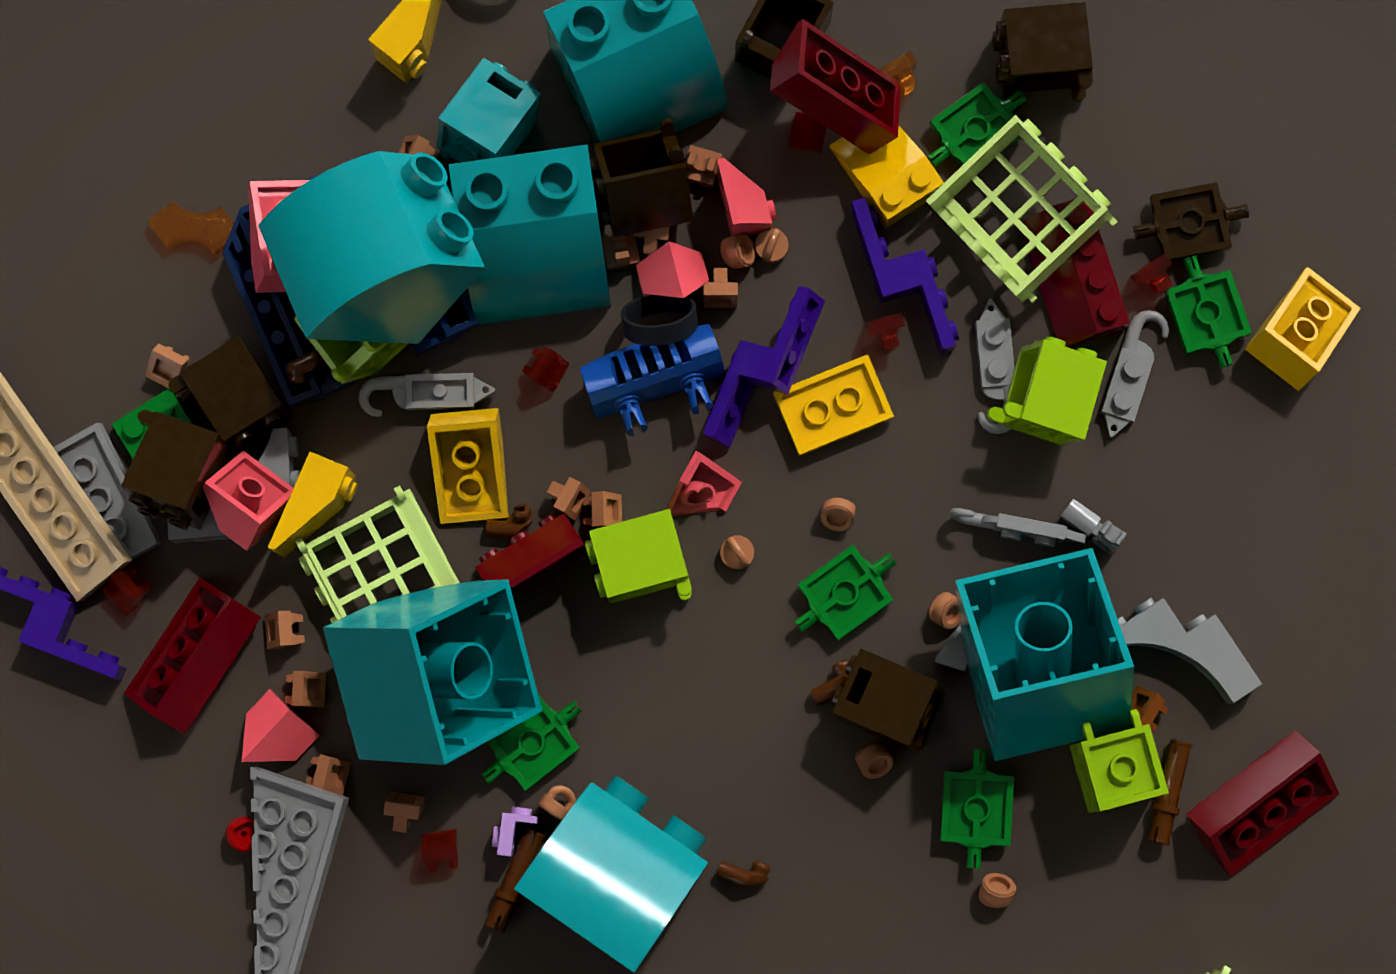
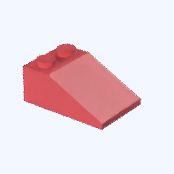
(262, 199)

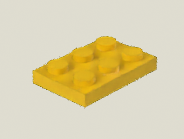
(833, 405)

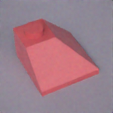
(743, 201)
(246, 499)

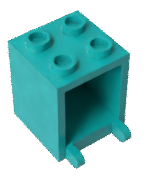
(487, 115)

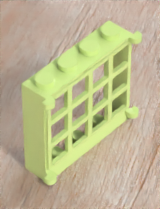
(985, 245)
(415, 526)

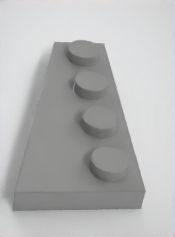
(100, 474)

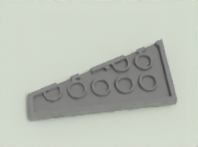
(290, 863)

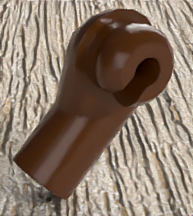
(300, 366)
(513, 525)
(827, 690)
(743, 877)

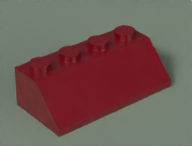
(837, 88)
(1082, 291)
(192, 656)
(1263, 802)

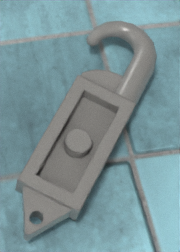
(994, 359)
(1130, 374)
(427, 391)
(1015, 527)

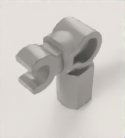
(1086, 522)

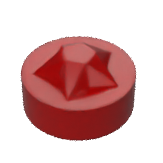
(239, 833)

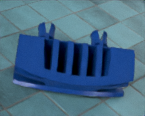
(650, 372)

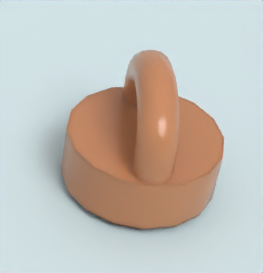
(771, 245)
(737, 251)
(837, 514)
(737, 552)
(945, 611)
(874, 760)
(552, 806)
(997, 890)

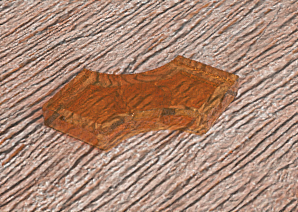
(181, 226)

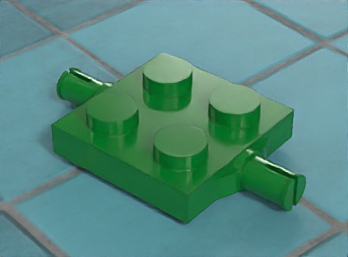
(972, 123)
(1207, 312)
(845, 592)
(534, 746)
(976, 808)

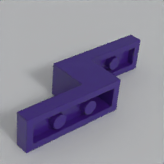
(904, 276)
(763, 366)
(50, 624)

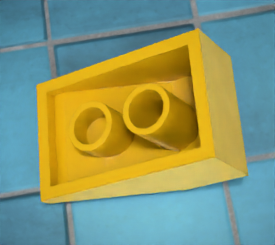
(406, 37)
(891, 178)
(1303, 329)
(468, 465)
(315, 499)

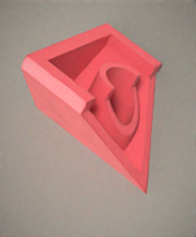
(672, 271)
(703, 488)
(275, 732)

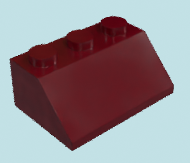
(533, 554)

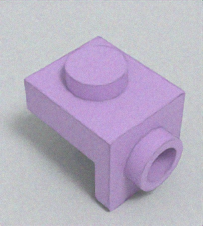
(505, 835)

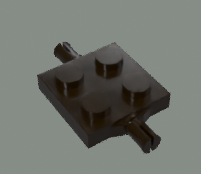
(1191, 221)

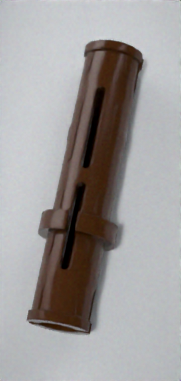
(1166, 806)
(506, 895)

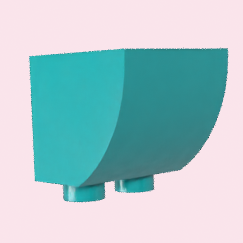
(635, 64)
(534, 234)
(372, 249)
(1045, 653)
(433, 672)
(614, 871)

